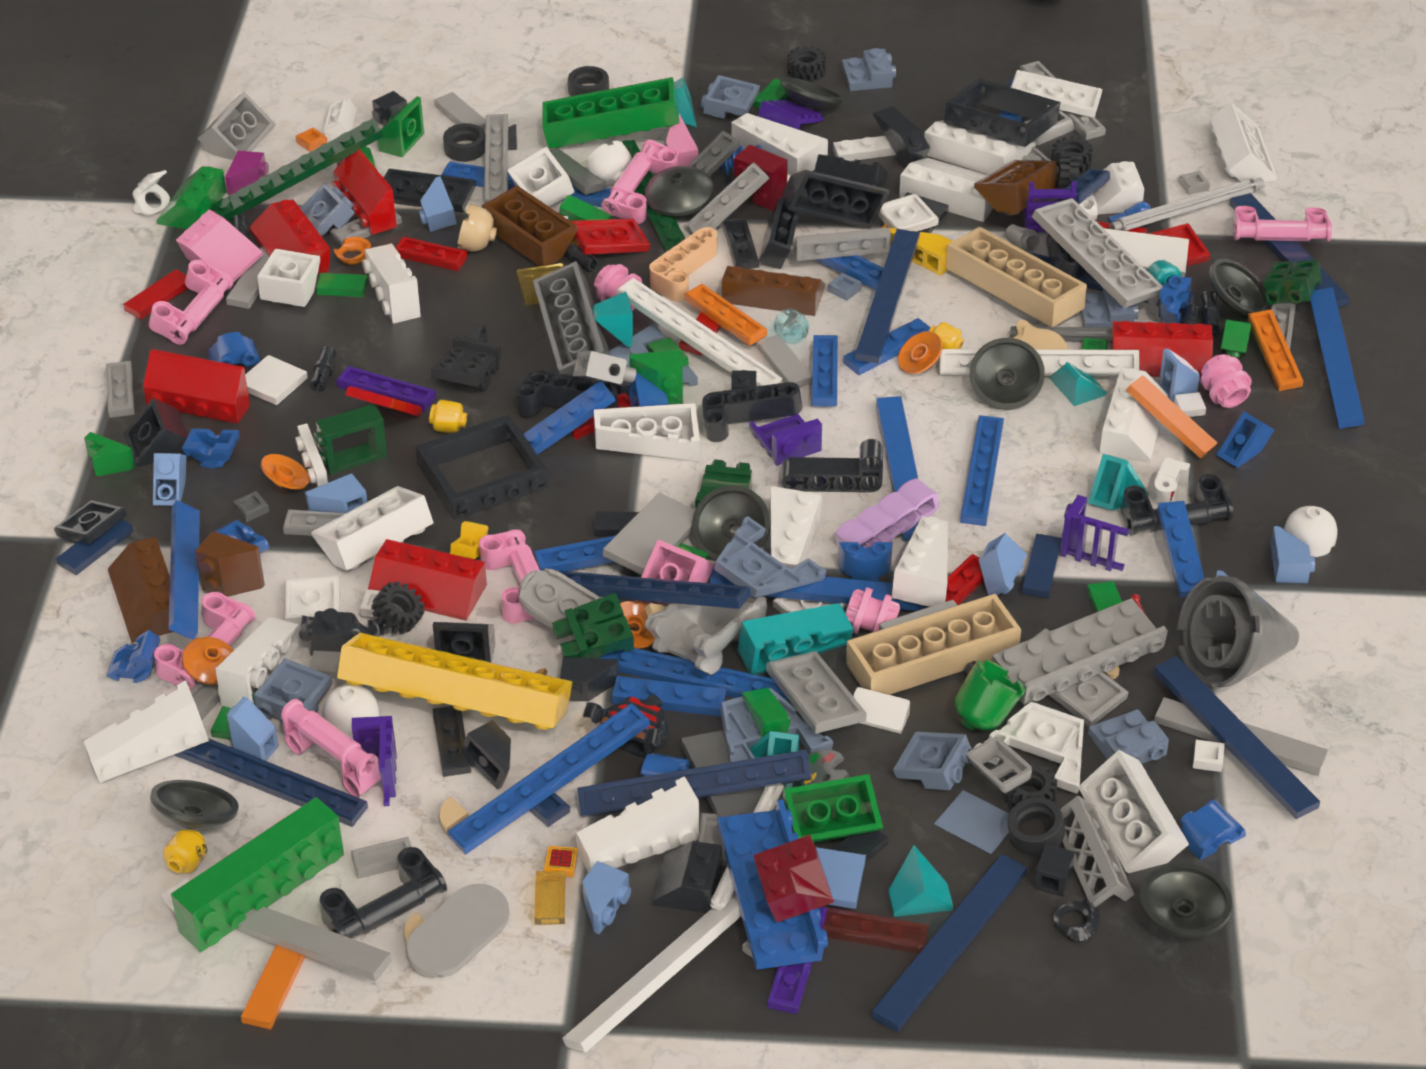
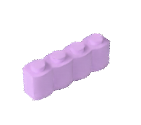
(891, 516)

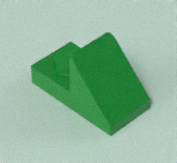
(108, 455)

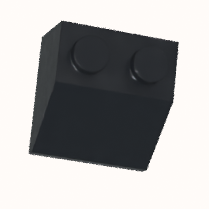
(156, 431)
(465, 639)
(689, 877)

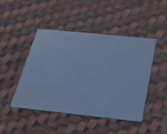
(975, 821)

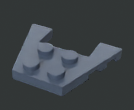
(639, 345)
(753, 567)
(743, 734)

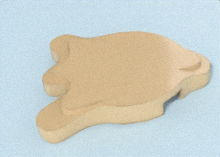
(1039, 338)

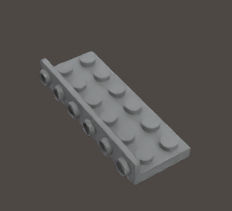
(1098, 253)
(1081, 650)

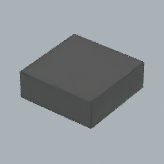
(251, 506)

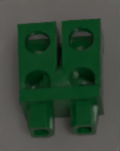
(1292, 283)
(720, 475)
(594, 629)

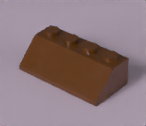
(1009, 186)
(531, 226)
(772, 290)
(142, 588)

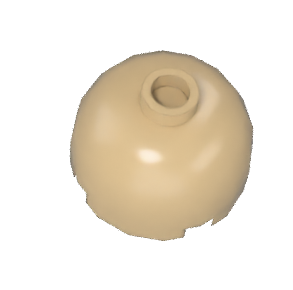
(476, 229)

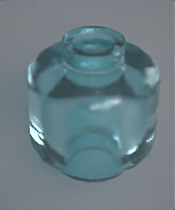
(791, 326)

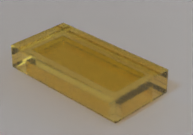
(550, 897)

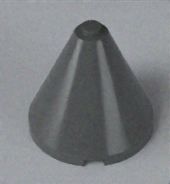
(1231, 631)

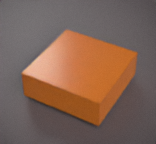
(311, 139)

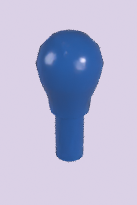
(1136, 208)

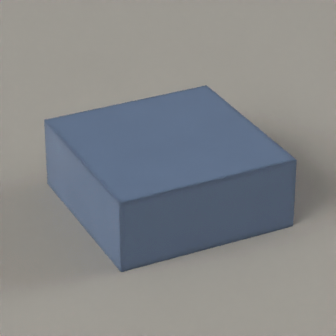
(844, 286)

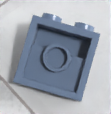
(869, 72)
(729, 96)
(328, 208)
(1103, 309)
(291, 682)
(1131, 735)
(934, 759)

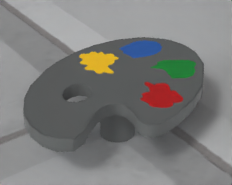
(822, 766)

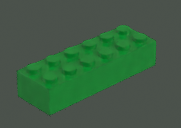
(610, 113)
(258, 874)

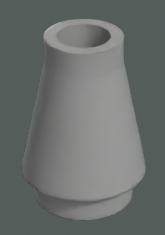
(1023, 237)

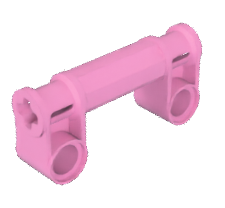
(623, 198)
(1315, 226)
(202, 279)
(503, 551)
(218, 613)
(307, 728)

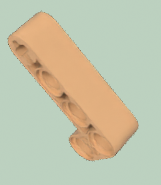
(671, 271)

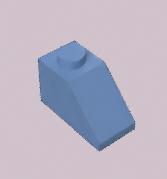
(436, 207)
(1177, 375)
(1290, 557)

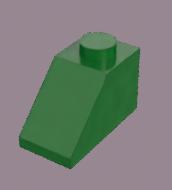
(1236, 338)

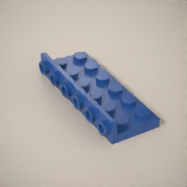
(771, 943)

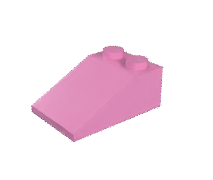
(219, 245)
(676, 564)

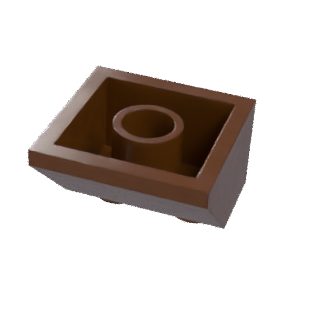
(229, 565)

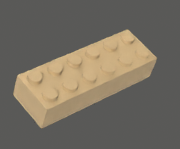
(1016, 276)
(931, 645)

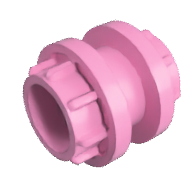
(611, 279)
(1226, 381)
(869, 612)

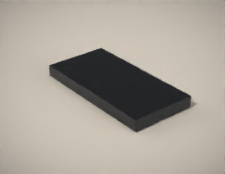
(411, 187)

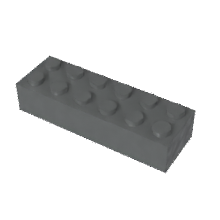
(569, 316)

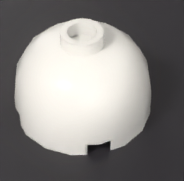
(609, 162)
(1313, 527)
(348, 703)

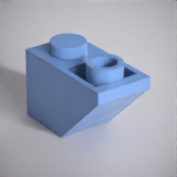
(168, 478)
(337, 496)
(1001, 564)
(252, 730)
(603, 894)

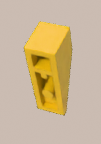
(930, 251)

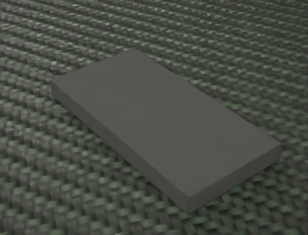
(712, 750)

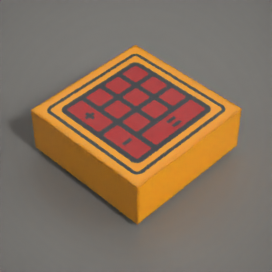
(561, 859)

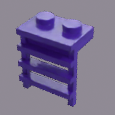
(788, 113)
(1030, 222)
(789, 437)
(1075, 536)
(378, 737)

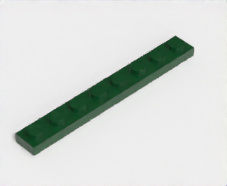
(298, 170)
(664, 226)

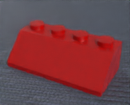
(367, 191)
(288, 229)
(1188, 341)
(197, 386)
(445, 581)

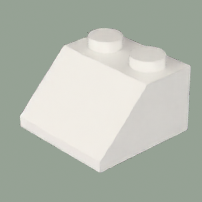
(542, 177)
(1120, 190)
(288, 277)

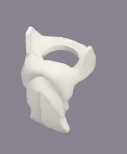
(147, 185)

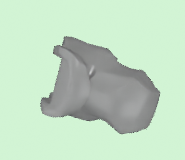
(701, 631)

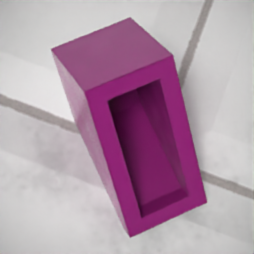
(245, 169)

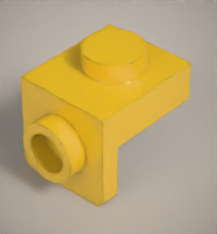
(468, 543)

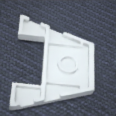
(1047, 735)

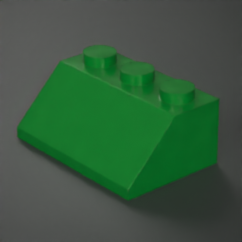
(194, 198)
(833, 808)

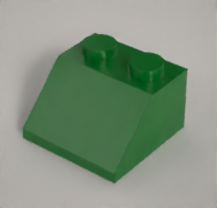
(403, 129)
(663, 371)

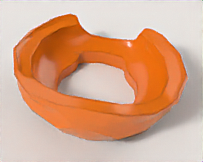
(353, 244)

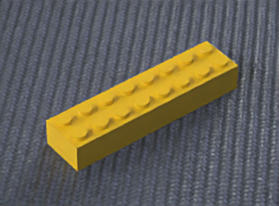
(454, 680)

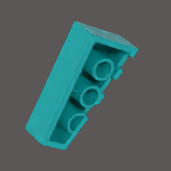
(792, 635)

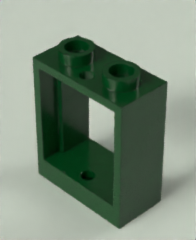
(347, 423)

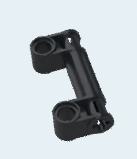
(1209, 504)
(419, 882)

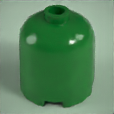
(987, 696)

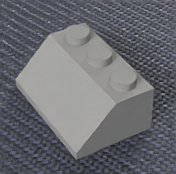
(236, 128)

